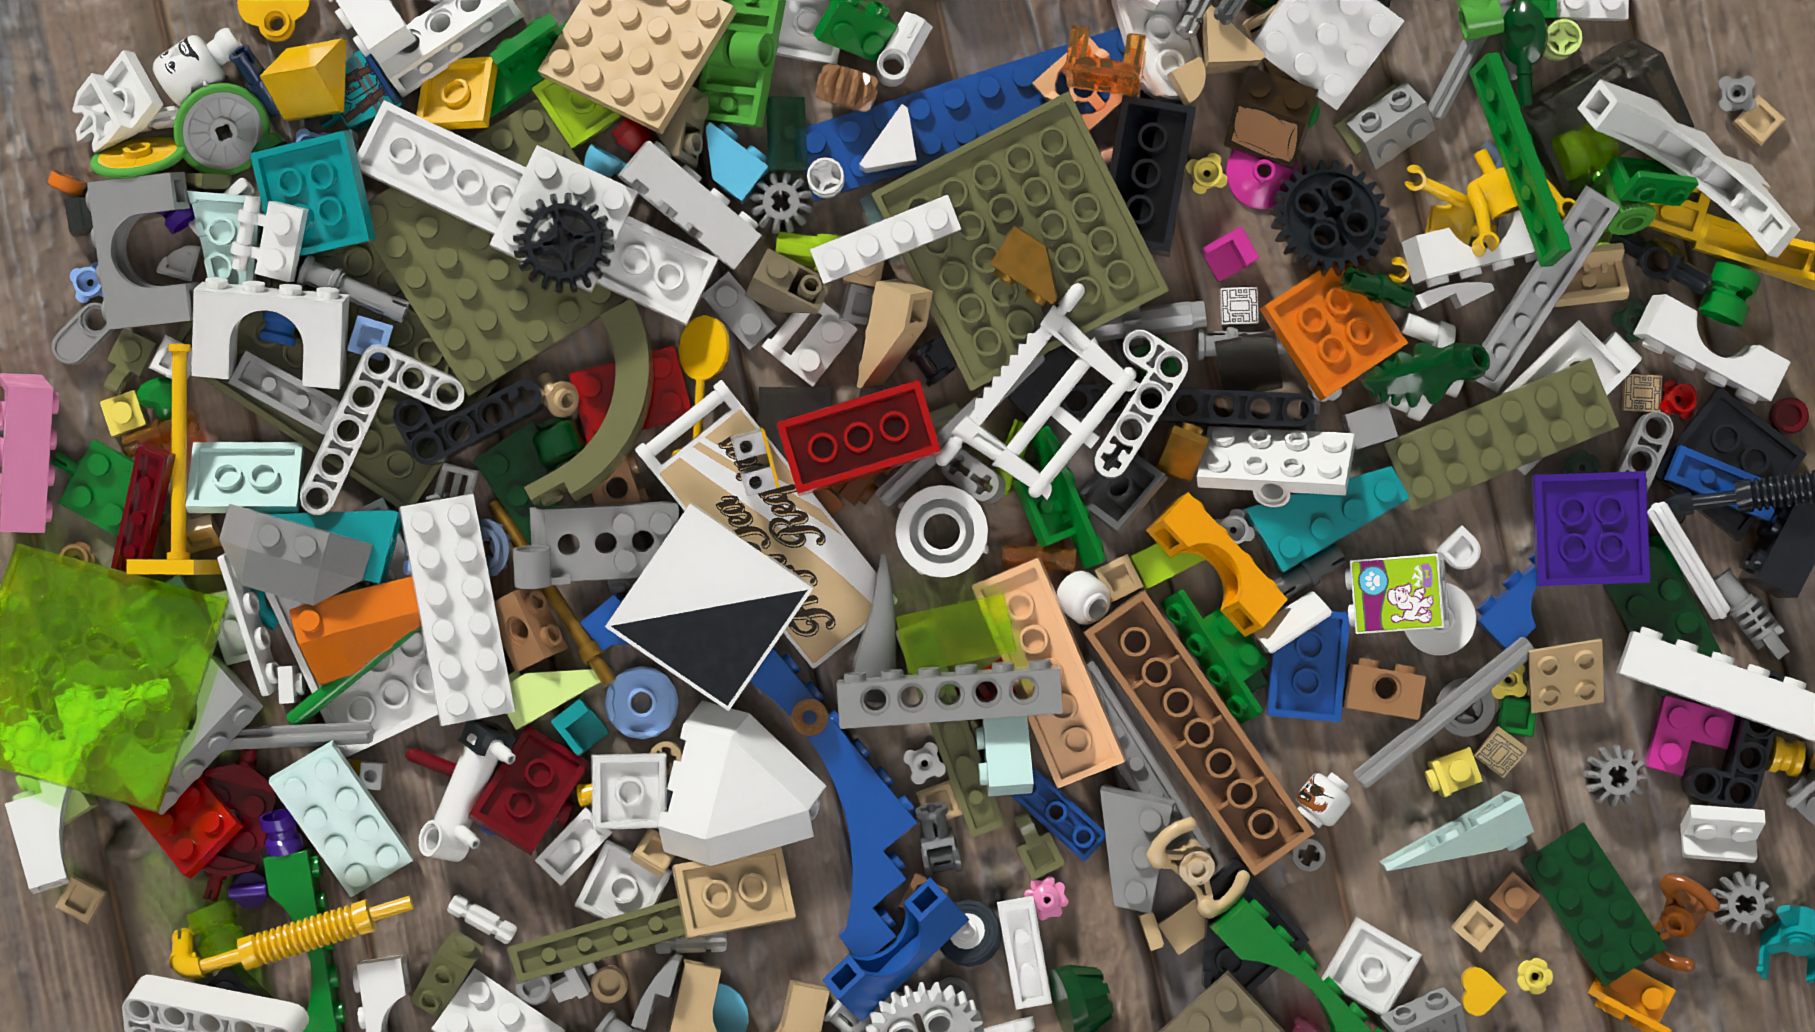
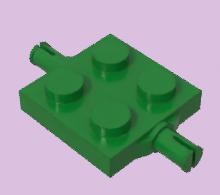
(98, 485)

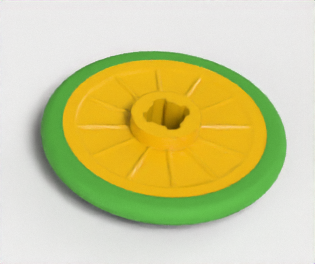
(137, 157)

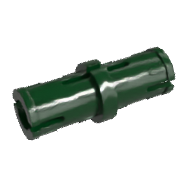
(1378, 288)

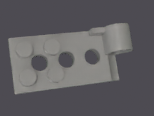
(547, 565)

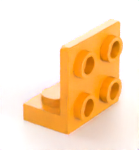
(1636, 996)

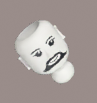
(194, 64)

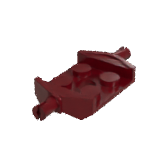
(250, 793)

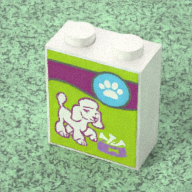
(1398, 593)

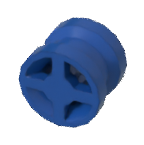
(277, 329)

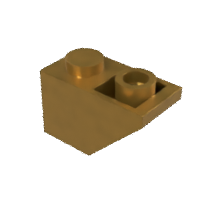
(1027, 262)
(1181, 451)

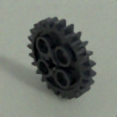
(1359, 208)

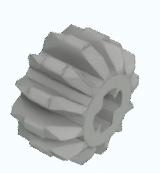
(769, 205)
(1602, 779)
(1755, 907)

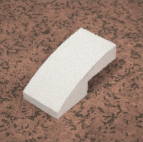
(1459, 294)

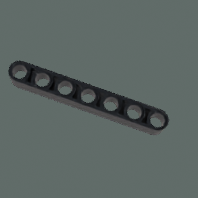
(1205, 399)

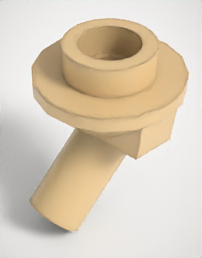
(560, 397)

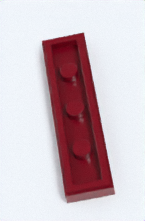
(143, 505)

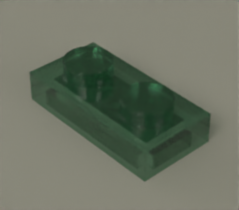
(786, 134)

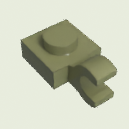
(130, 355)
(1038, 850)

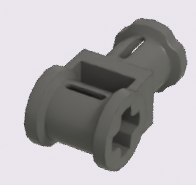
(938, 845)

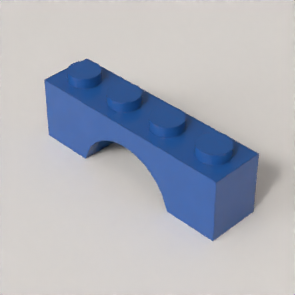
(1510, 614)
(928, 925)

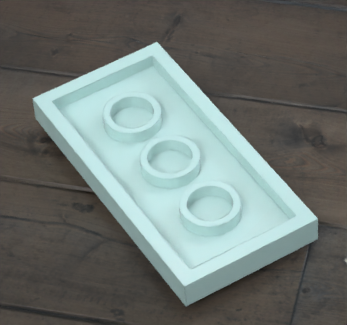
(341, 818)

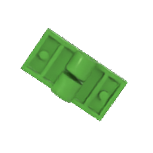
(743, 63)

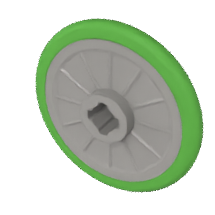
(212, 108)

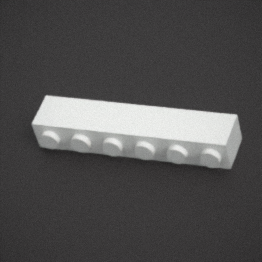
(1719, 683)

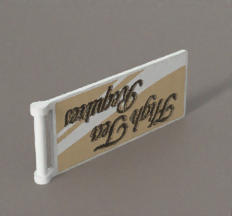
(775, 522)

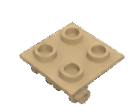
(1565, 676)

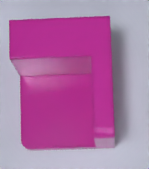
(1229, 254)

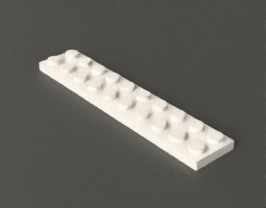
(479, 185)

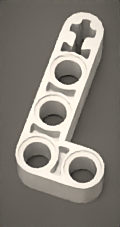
(1135, 410)

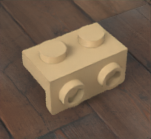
(1598, 278)

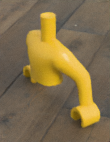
(1493, 197)
(1456, 216)

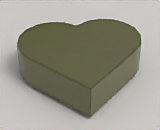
(210, 181)

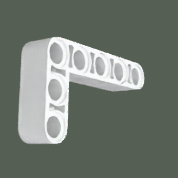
(364, 414)
(183, 1006)

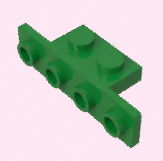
(520, 59)
(1063, 511)
(1221, 652)

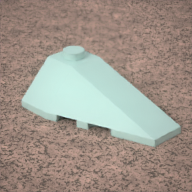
(1484, 829)

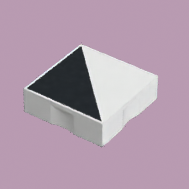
(709, 606)

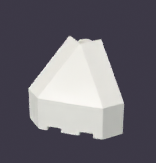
(735, 790)

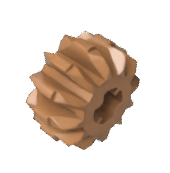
(847, 87)

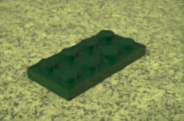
(1662, 604)
(1593, 904)

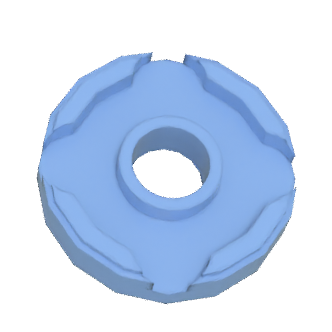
(663, 697)

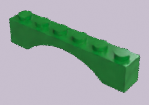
(296, 887)
(1254, 939)

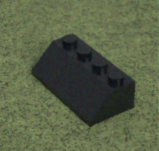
(1151, 165)

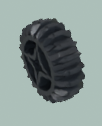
(546, 245)

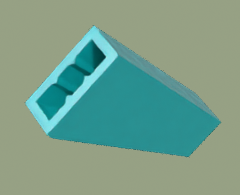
(373, 527)

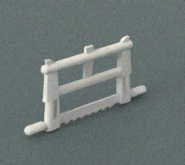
(1089, 354)

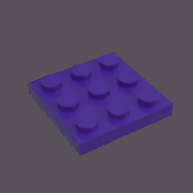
(1590, 528)

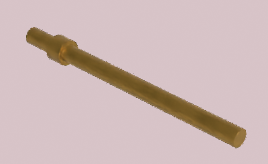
(588, 650)

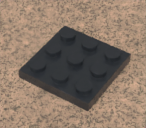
(1740, 439)

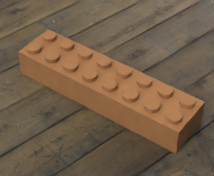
(1198, 732)

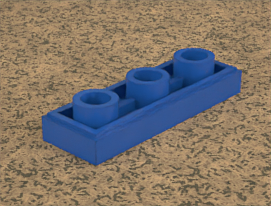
(1072, 827)

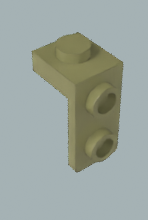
(446, 973)

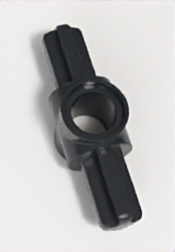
(1677, 267)

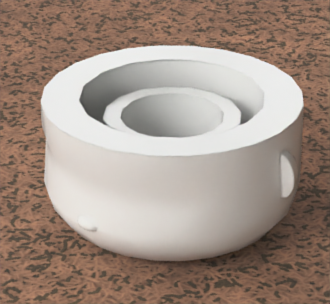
(947, 501)

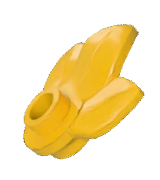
(264, 12)

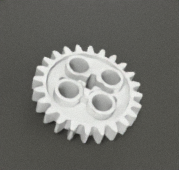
(937, 1009)

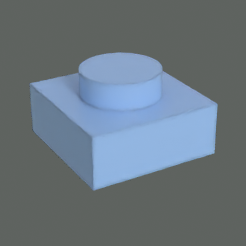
(368, 333)

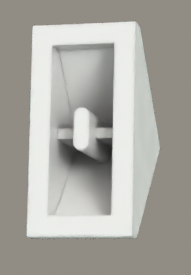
(893, 146)

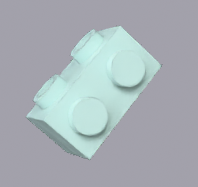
(1006, 756)

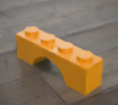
(1248, 594)

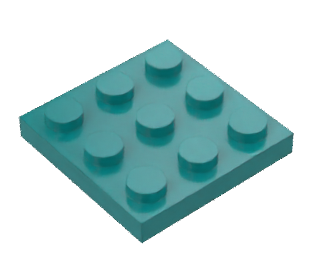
(325, 179)

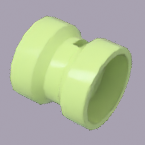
(1566, 36)

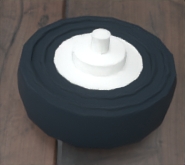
(977, 939)

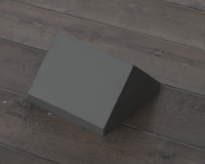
(1122, 498)

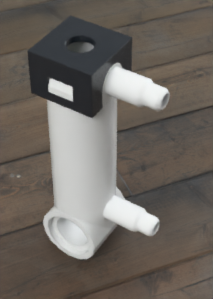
(450, 833)

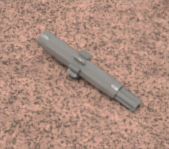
(1152, 319)

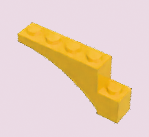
(1736, 245)

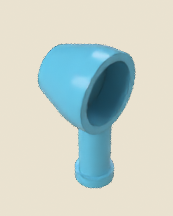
(603, 161)

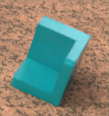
(580, 726)

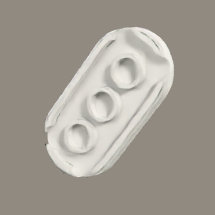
(1163, 46)

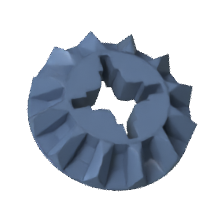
(500, 548)

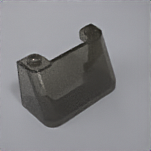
(1555, 110)

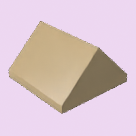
(1226, 47)

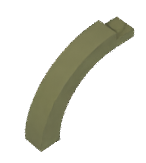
(624, 417)

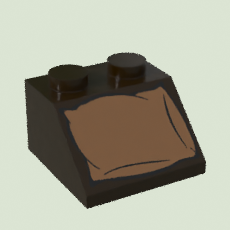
(1271, 117)

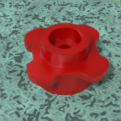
(1687, 399)

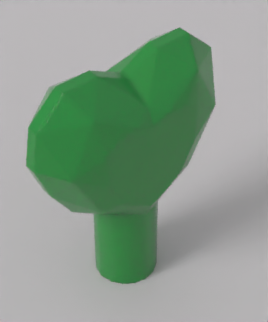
(158, 396)

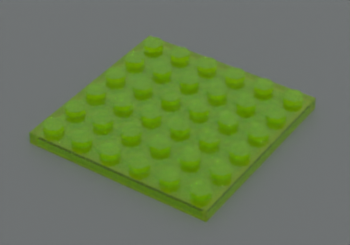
(99, 674)

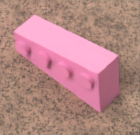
(26, 452)

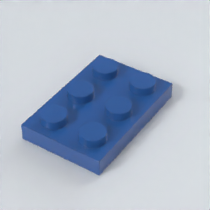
(1310, 672)

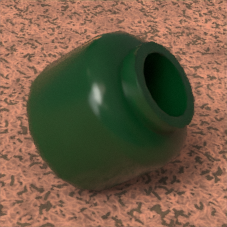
(557, 442)

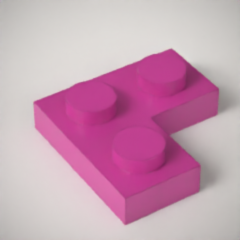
(1679, 724)

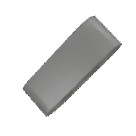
(1649, 447)

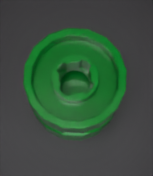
(1729, 294)

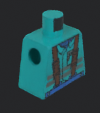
(364, 93)

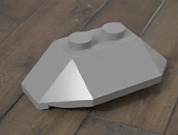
(291, 556)

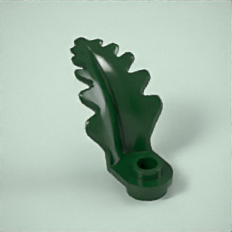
(1426, 373)

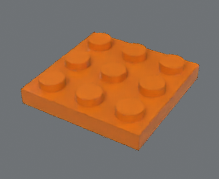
(1331, 331)

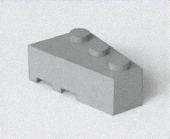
(1130, 826)

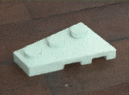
(217, 229)

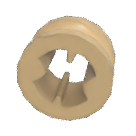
(675, 751)

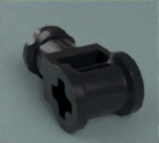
(940, 356)

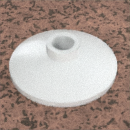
(1452, 638)

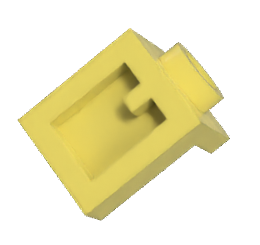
(1452, 772)

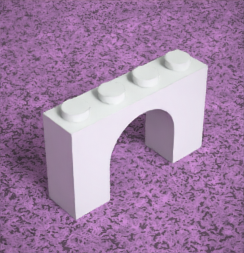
(317, 315)

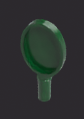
(1524, 44)

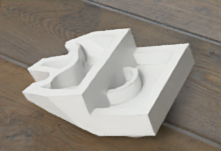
(116, 103)

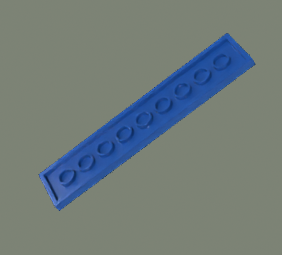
(947, 113)

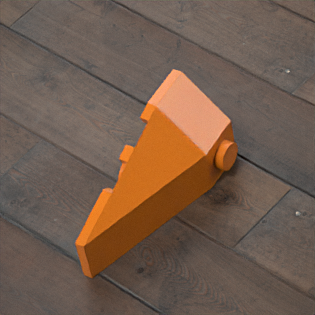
(354, 627)

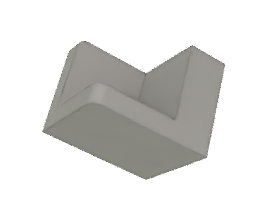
(1370, 425)

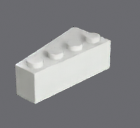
(689, 204)

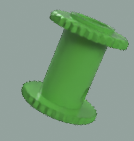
(1631, 215)

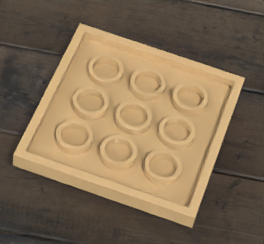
(637, 53)

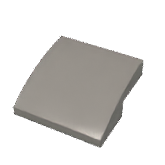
(663, 985)

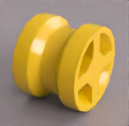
(1786, 756)

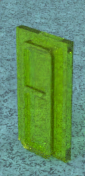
(956, 633)

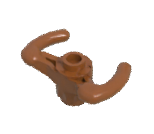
(1682, 914)

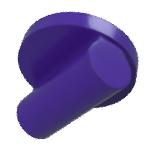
(249, 890)

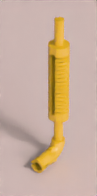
(284, 941)

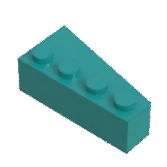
(1318, 520)

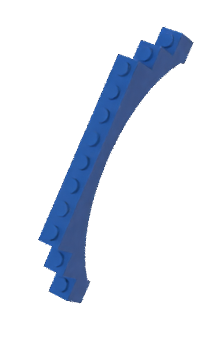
(870, 806)

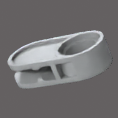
(76, 339)

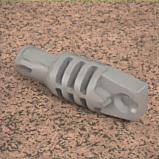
(1751, 615)

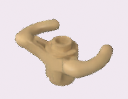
(1194, 867)

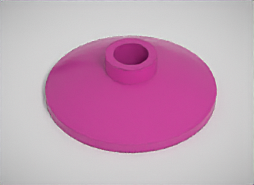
(1249, 186)

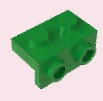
(857, 27)
(1649, 181)

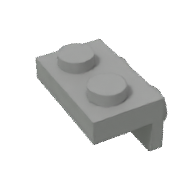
(1392, 125)

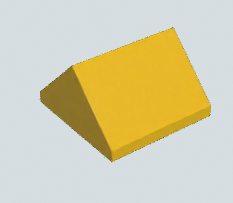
(308, 80)

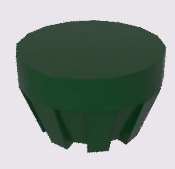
(1080, 998)

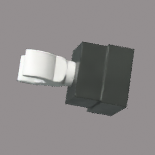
(78, 217)

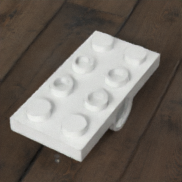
(1276, 462)

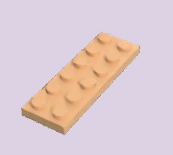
(1082, 736)

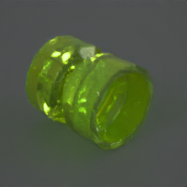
(1583, 150)
(215, 928)

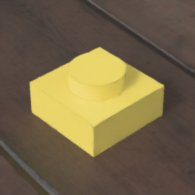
(124, 413)

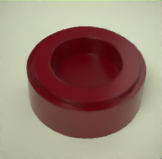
(1789, 415)

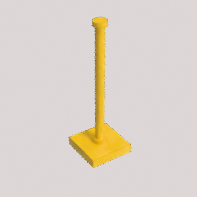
(178, 560)

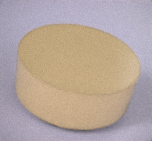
(609, 984)

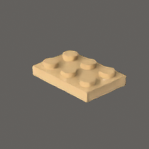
(733, 893)

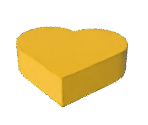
(1480, 991)

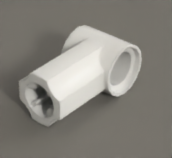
(903, 47)

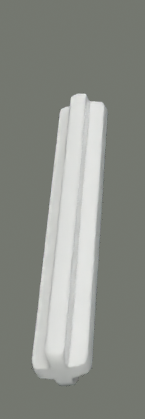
(1688, 560)

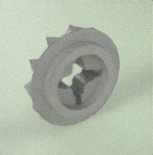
(1464, 724)

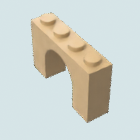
(697, 991)

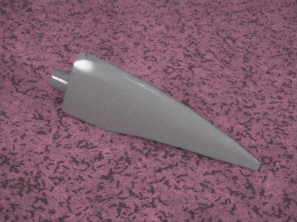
(878, 640)

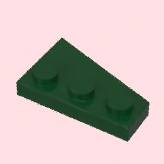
(509, 469)

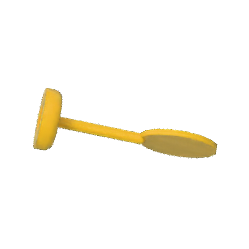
(703, 355)

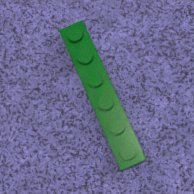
(1520, 160)

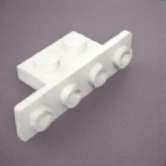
(242, 631)

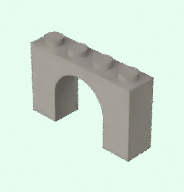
(114, 211)
(222, 712)

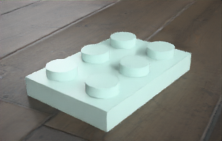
(246, 475)

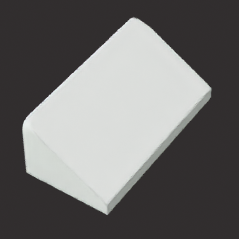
(1292, 622)

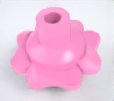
(1047, 897)

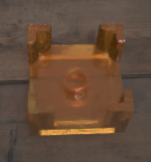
(1102, 73)

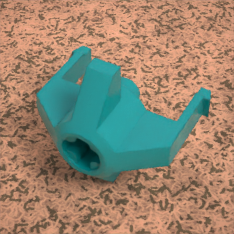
(1790, 934)

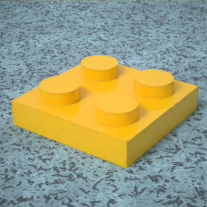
(460, 94)

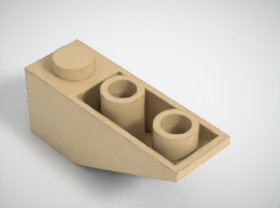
(895, 323)

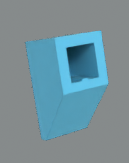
(733, 166)

